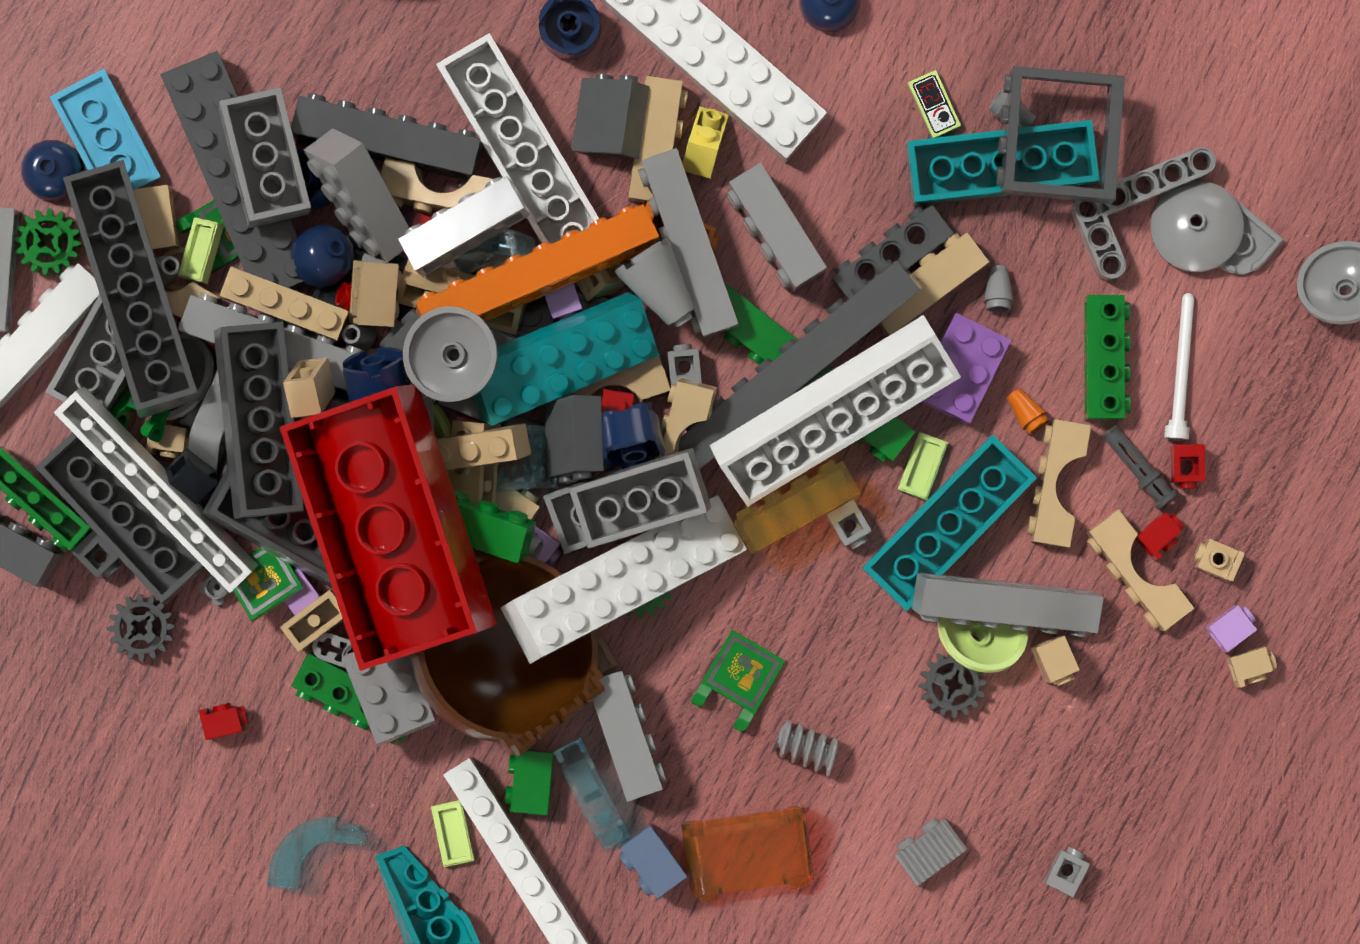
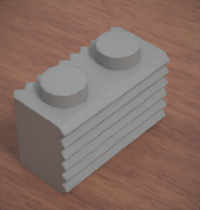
(929, 851)

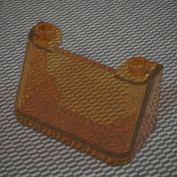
(748, 852)

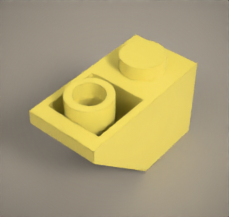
(705, 142)

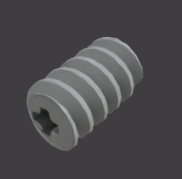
(806, 747)

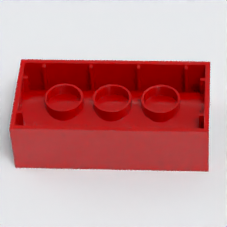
(388, 525)

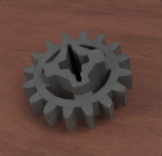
(151, 637)
(939, 679)

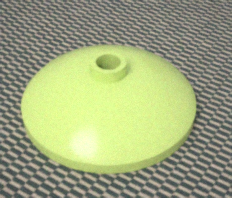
(995, 652)

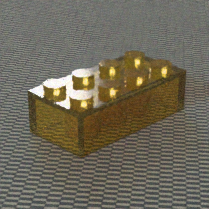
(797, 507)

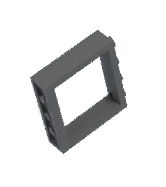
(1111, 139)

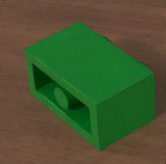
(530, 782)

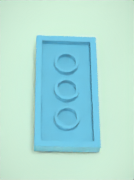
(104, 128)

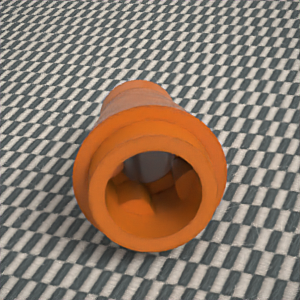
(1027, 411)

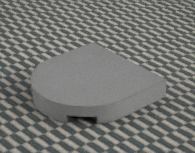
(1256, 245)

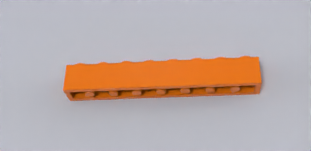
(549, 266)

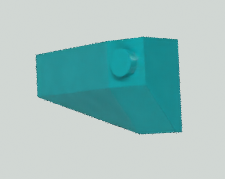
(418, 903)

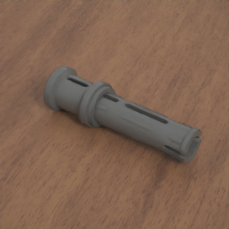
(1114, 437)

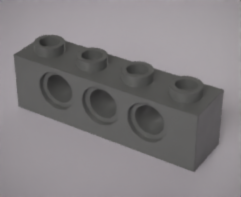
(926, 220)

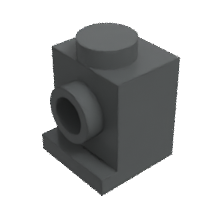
(87, 553)

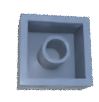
(653, 862)

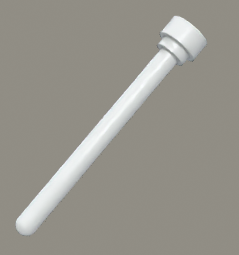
(1177, 427)

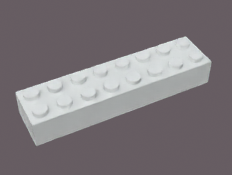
(725, 70)
(516, 139)
(835, 411)
(621, 580)

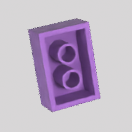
(976, 356)

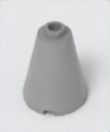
(659, 283)

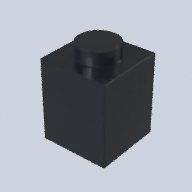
(192, 476)

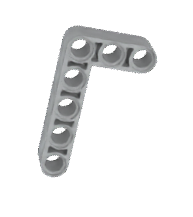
(1132, 197)
(207, 431)

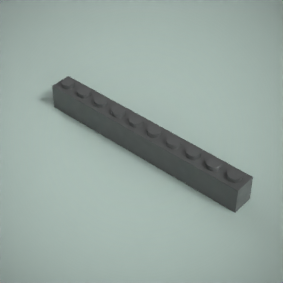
(804, 358)

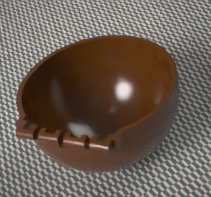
(486, 681)

